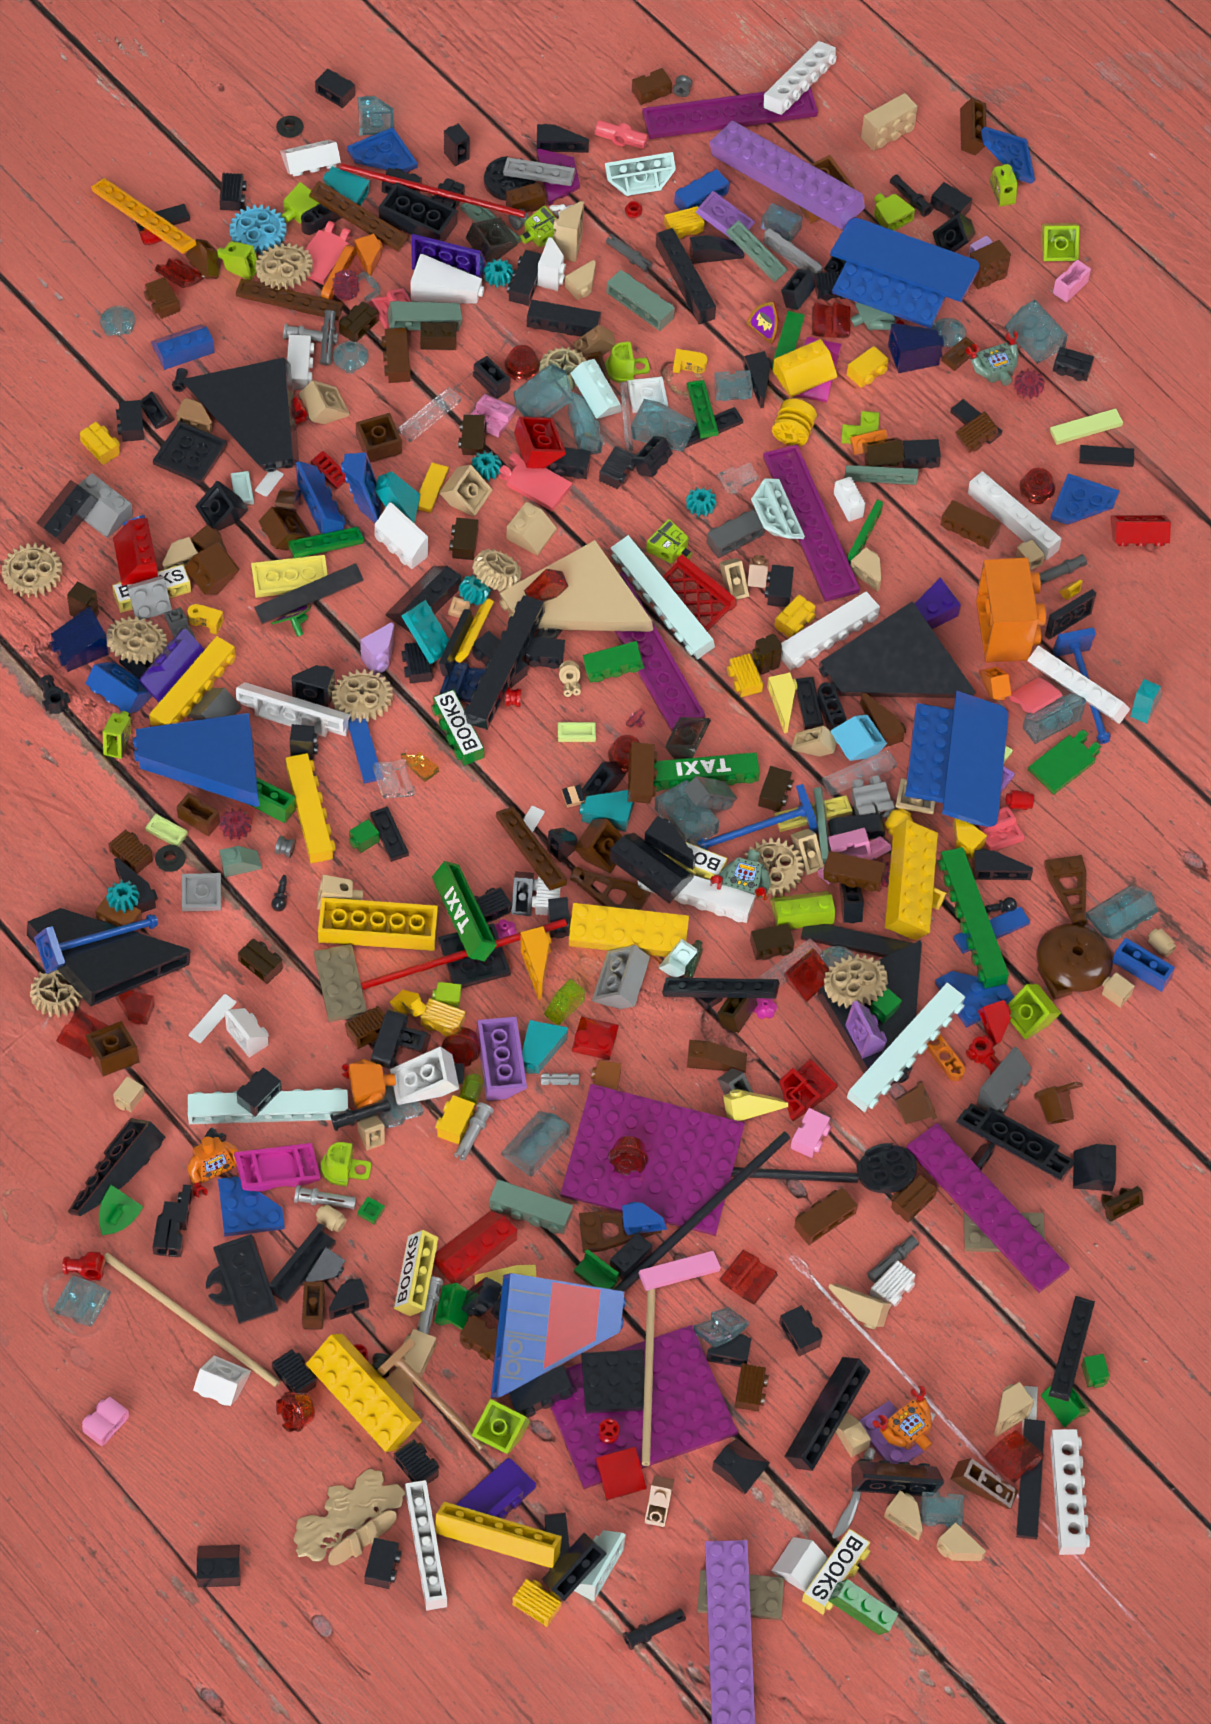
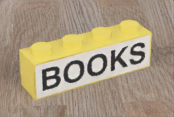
(176, 583)
(706, 862)
(416, 1273)
(839, 1567)

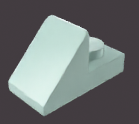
(677, 959)

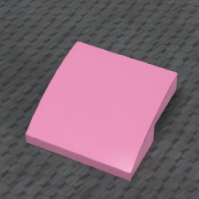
(497, 414)

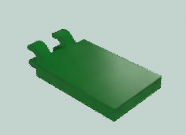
(1064, 762)

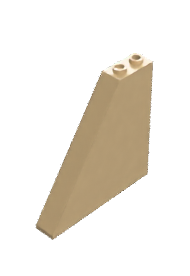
(592, 601)

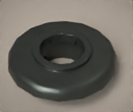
(289, 132)
(173, 865)

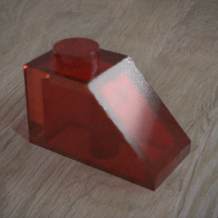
(547, 585)
(136, 1006)

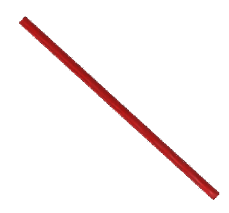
(432, 190)
(450, 958)

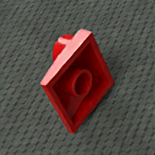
(595, 1038)

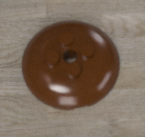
(1074, 957)

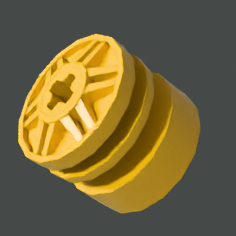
(794, 422)

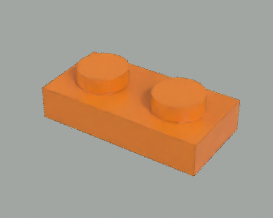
(857, 440)

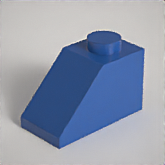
(641, 1219)

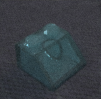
(374, 115)

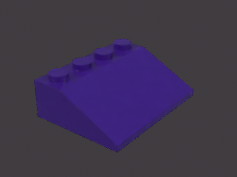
(457, 256)

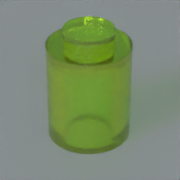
(472, 1088)

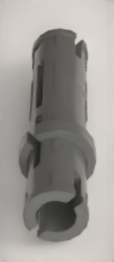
(633, 256)
(325, 358)
(1067, 566)
(899, 1253)

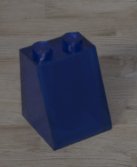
(914, 347)
(79, 641)

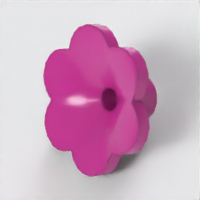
(505, 928)
(765, 1008)

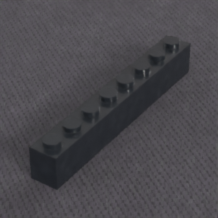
(504, 662)

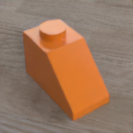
(369, 252)
(996, 683)

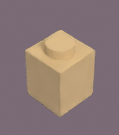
(1033, 552)
(1117, 989)
(128, 1094)

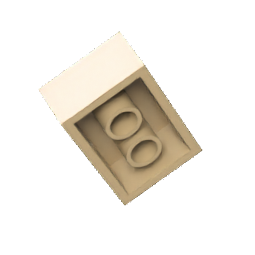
(889, 122)

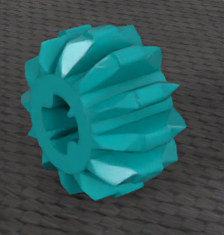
(498, 273)
(487, 465)
(701, 501)
(473, 590)
(122, 896)

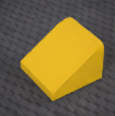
(1071, 589)
(938, 898)

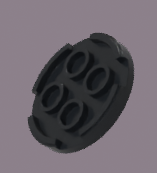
(497, 183)
(887, 1168)

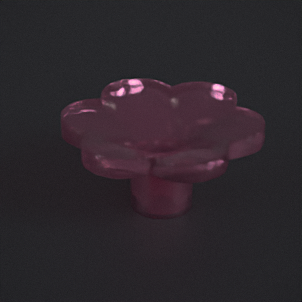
(636, 719)

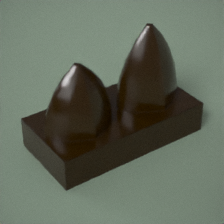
(1126, 1201)

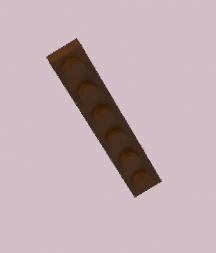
(358, 216)
(287, 299)
(531, 848)

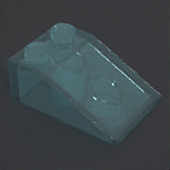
(661, 421)

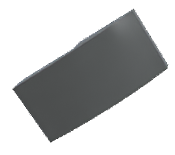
(177, 621)

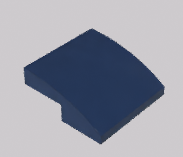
(463, 681)

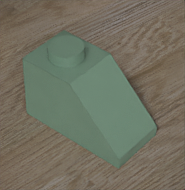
(239, 860)

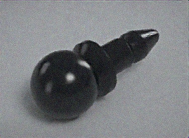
(278, 902)
(1008, 904)

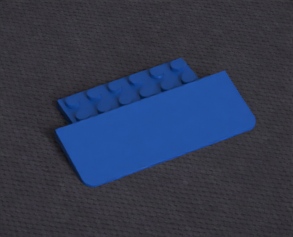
(899, 272)
(959, 758)

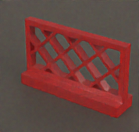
(708, 586)

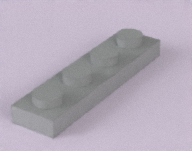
(539, 171)
(791, 253)

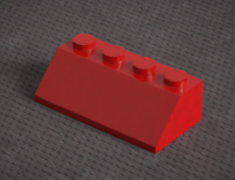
(135, 552)
(475, 1247)

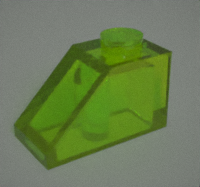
(565, 1002)

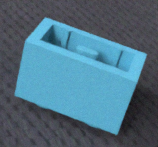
(859, 738)

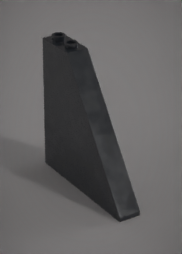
(255, 408)
(896, 660)
(111, 964)
(903, 981)

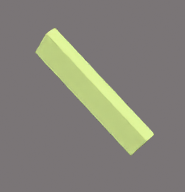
(1086, 426)

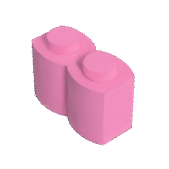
(105, 1421)

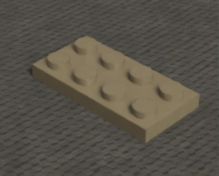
(340, 983)
(977, 1241)
(765, 1596)

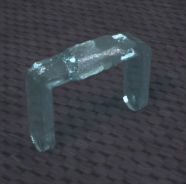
(373, 284)

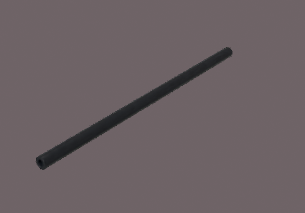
(801, 1175)
(706, 1209)

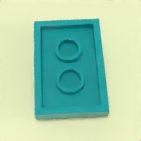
(426, 631)

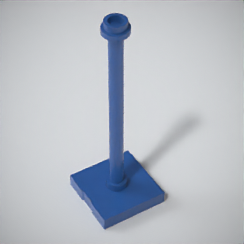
(1075, 643)
(804, 810)
(51, 950)

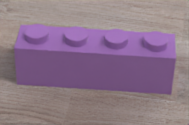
(501, 1057)

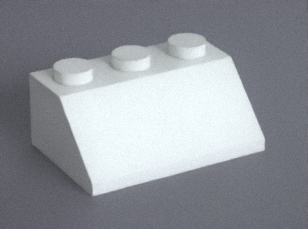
(311, 157)
(401, 536)

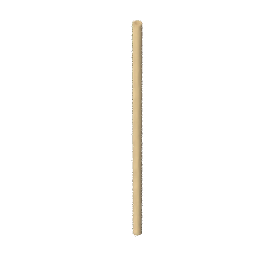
(192, 1320)
(648, 1380)

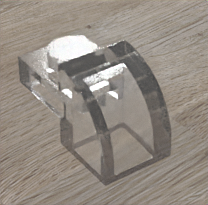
(735, 479)

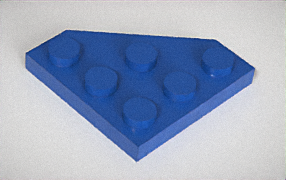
(1010, 150)
(383, 152)
(1082, 499)
(975, 994)
(247, 1210)

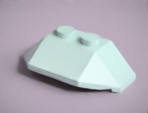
(641, 174)
(775, 510)

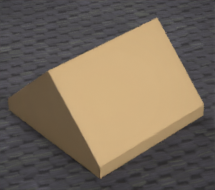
(913, 803)

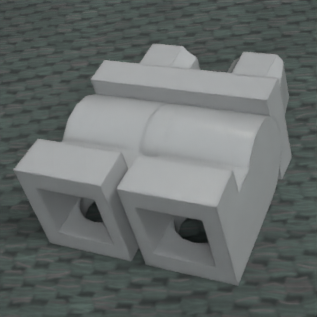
(871, 798)

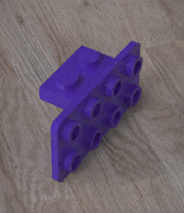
(171, 664)
(500, 1491)

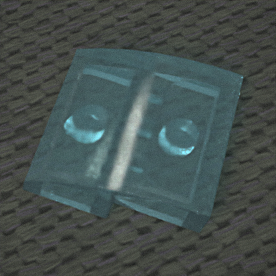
(399, 1113)
(81, 1301)
(722, 1327)

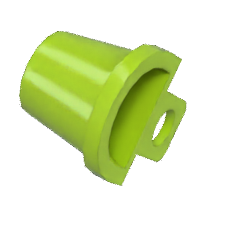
(621, 363)
(339, 1164)

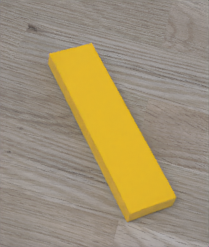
(473, 630)

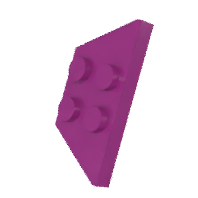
(552, 190)

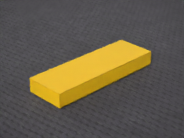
(432, 486)

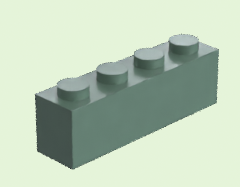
(640, 300)
(411, 314)
(530, 1207)

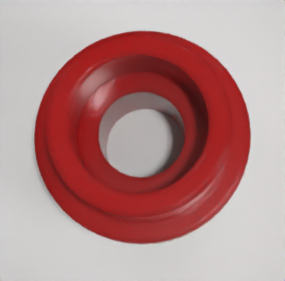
(633, 205)

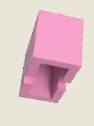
(1071, 281)
(851, 843)
(808, 1137)

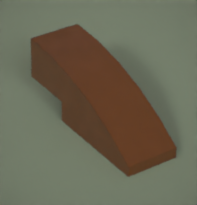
(288, 498)

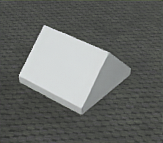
(800, 1563)

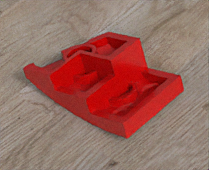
(805, 1088)

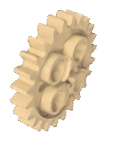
(284, 266)
(32, 570)
(136, 640)
(362, 695)
(788, 874)
(855, 981)

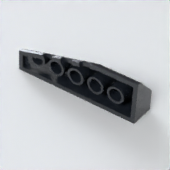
(123, 1159)

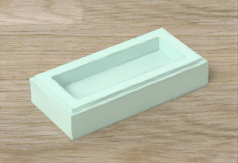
(242, 486)

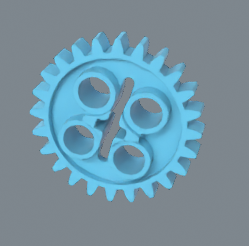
(258, 228)

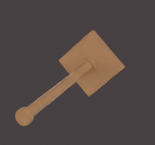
(399, 1360)

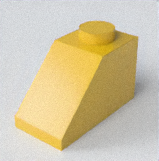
(968, 837)

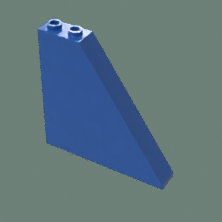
(203, 754)

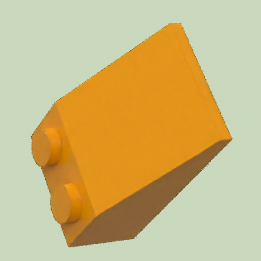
(535, 952)

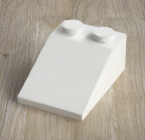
(425, 1077)

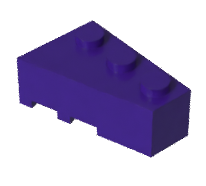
(938, 604)

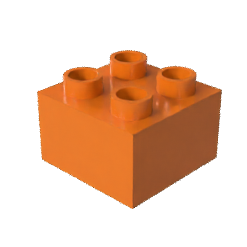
(1009, 609)

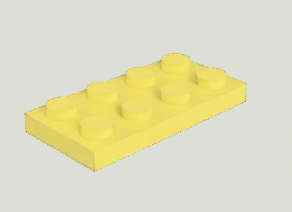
(285, 575)

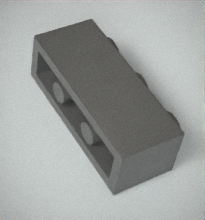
(735, 533)
(710, 793)

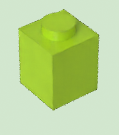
(448, 994)

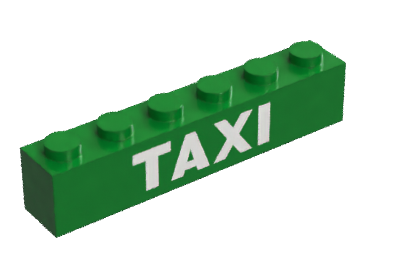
(727, 768)
(464, 911)

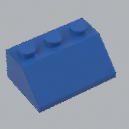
(184, 346)
(118, 686)

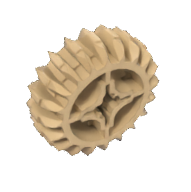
(564, 359)
(496, 569)
(42, 990)

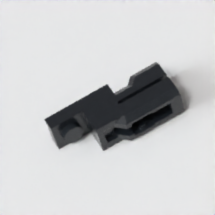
(169, 1224)

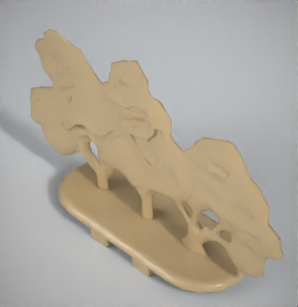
(346, 1511)

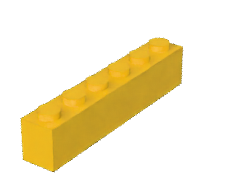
(194, 683)
(309, 808)
(498, 1534)

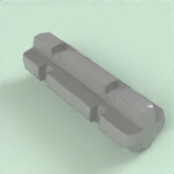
(560, 1079)

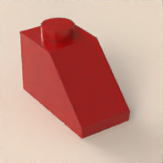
(995, 1020)

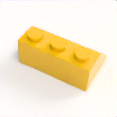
(804, 368)

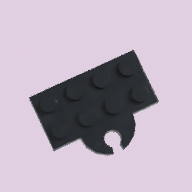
(241, 1280)

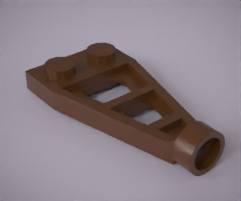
(1069, 867)
(635, 895)
(591, 1231)

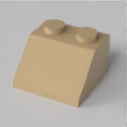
(323, 403)
(466, 490)
(530, 529)
(1013, 1408)

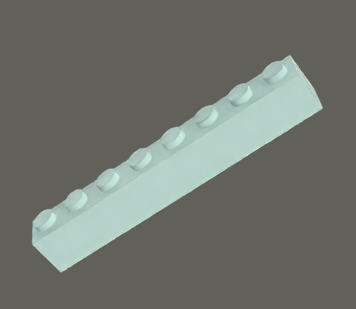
(663, 598)
(906, 1047)
(284, 1107)

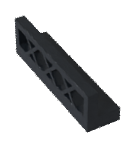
(287, 1280)

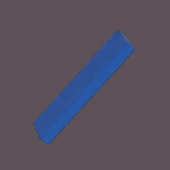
(363, 748)
(1001, 926)

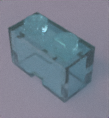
(782, 222)
(733, 386)
(941, 1510)

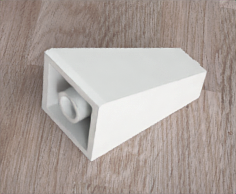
(443, 283)

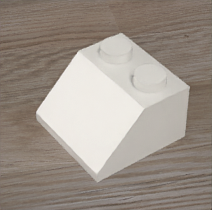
(551, 267)
(246, 1031)
(221, 1380)

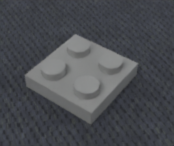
(149, 598)
(201, 892)

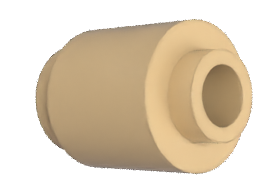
(1162, 942)
(331, 1218)

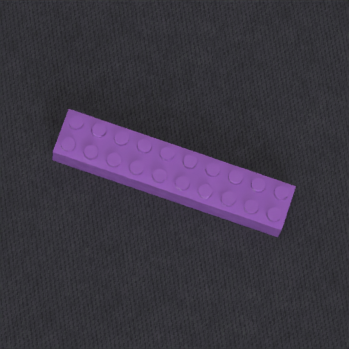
(787, 174)
(729, 1632)

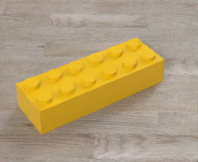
(911, 880)
(377, 924)
(620, 927)
(363, 1392)

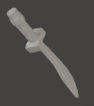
(848, 1515)

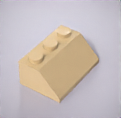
(569, 231)

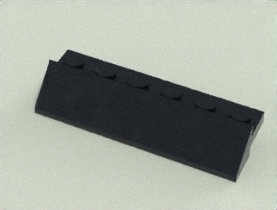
(1017, 1140)

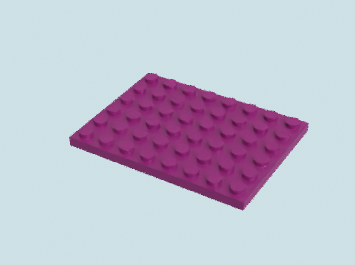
(686, 1151)
(685, 1409)

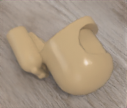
(569, 674)

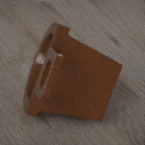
(1056, 1102)
(915, 1104)

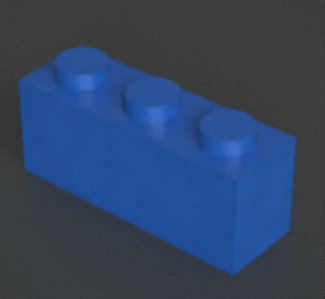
(700, 189)
(1143, 964)

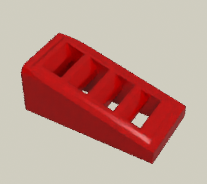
(323, 460)

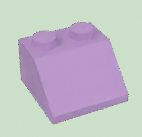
(378, 649)

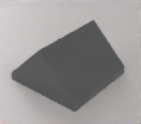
(215, 704)

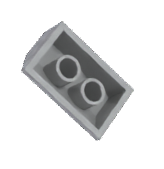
(109, 510)
(621, 977)

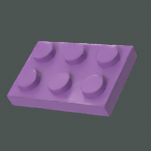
(722, 213)
(883, 1448)

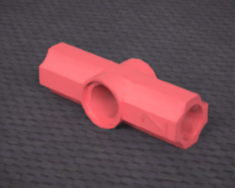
(621, 134)

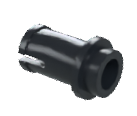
(178, 384)

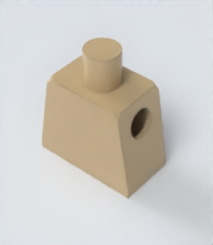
(337, 888)

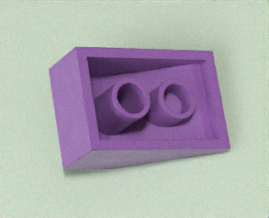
(864, 1030)

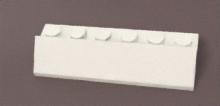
(292, 710)

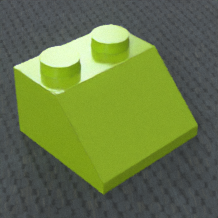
(1060, 241)
(1032, 1010)
(500, 1427)

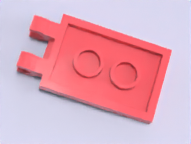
(326, 250)
(536, 484)

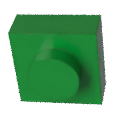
(371, 1210)

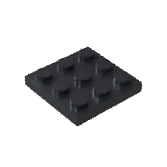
(190, 452)
(471, 971)
(613, 1381)

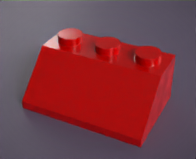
(538, 441)
(1140, 529)

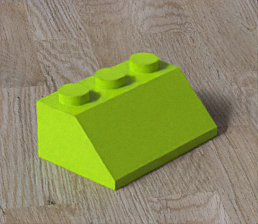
(804, 909)

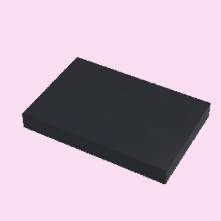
(1070, 614)

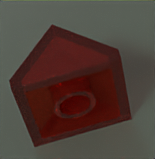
(807, 975)

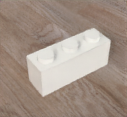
(299, 357)

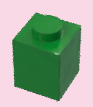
(363, 836)
(885, 1006)
(1095, 1371)

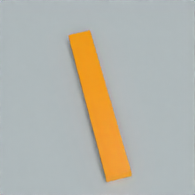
(143, 215)

